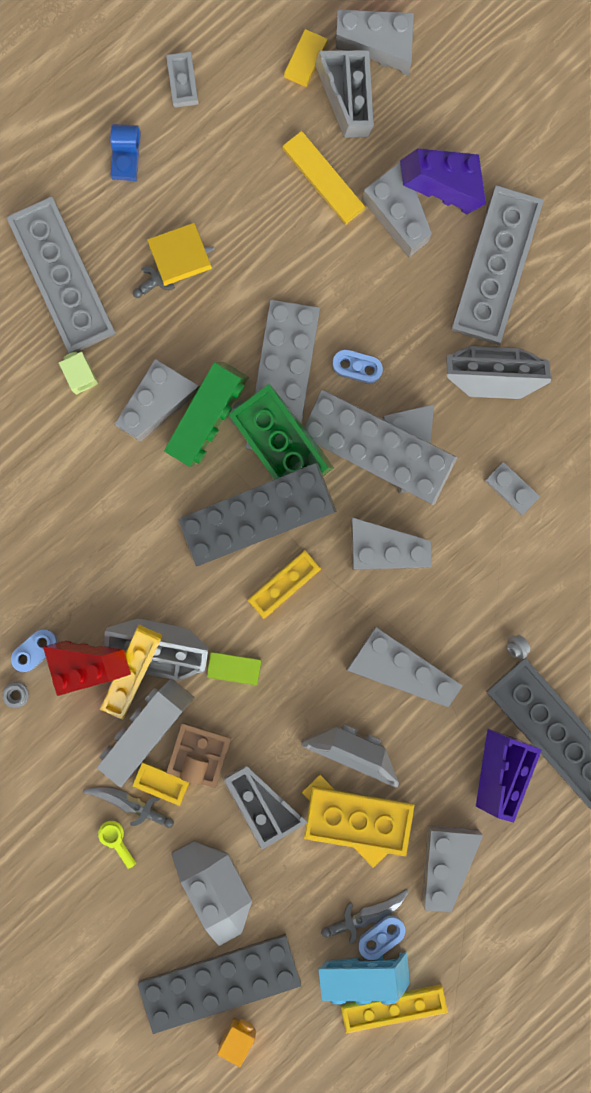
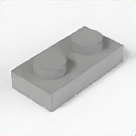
(182, 79)
(512, 488)

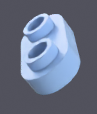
(358, 363)
(33, 650)
(384, 939)

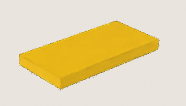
(359, 821)

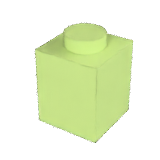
(78, 372)

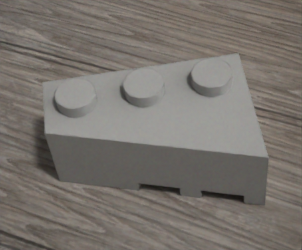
(383, 34)
(349, 90)
(398, 211)
(155, 400)
(414, 421)
(385, 548)
(261, 807)
(447, 864)

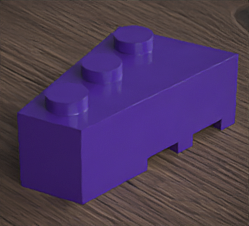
(445, 175)
(505, 774)

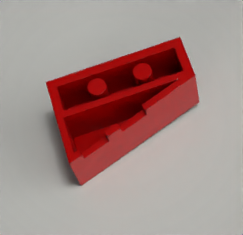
(83, 666)

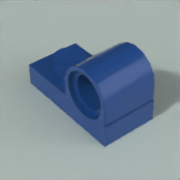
(125, 155)

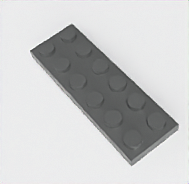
(257, 514)
(547, 724)
(219, 983)

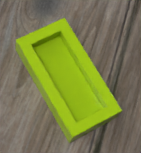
(234, 668)

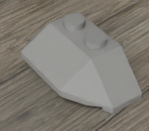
(497, 372)
(177, 655)
(354, 751)
(213, 889)

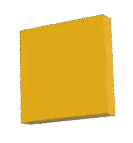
(179, 254)

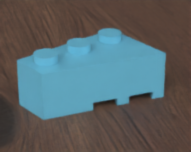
(364, 980)

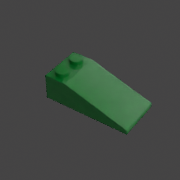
(277, 435)

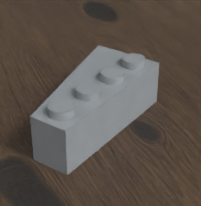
(397, 666)
(145, 732)

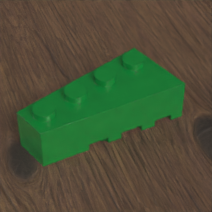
(205, 413)

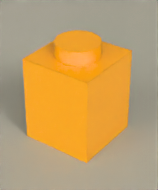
(237, 1041)

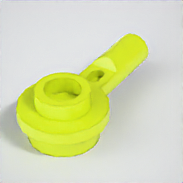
(111, 835)

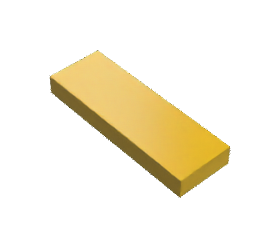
(284, 584)

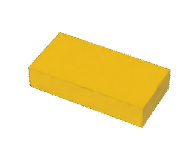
(304, 58)
(160, 784)

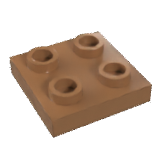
(198, 755)

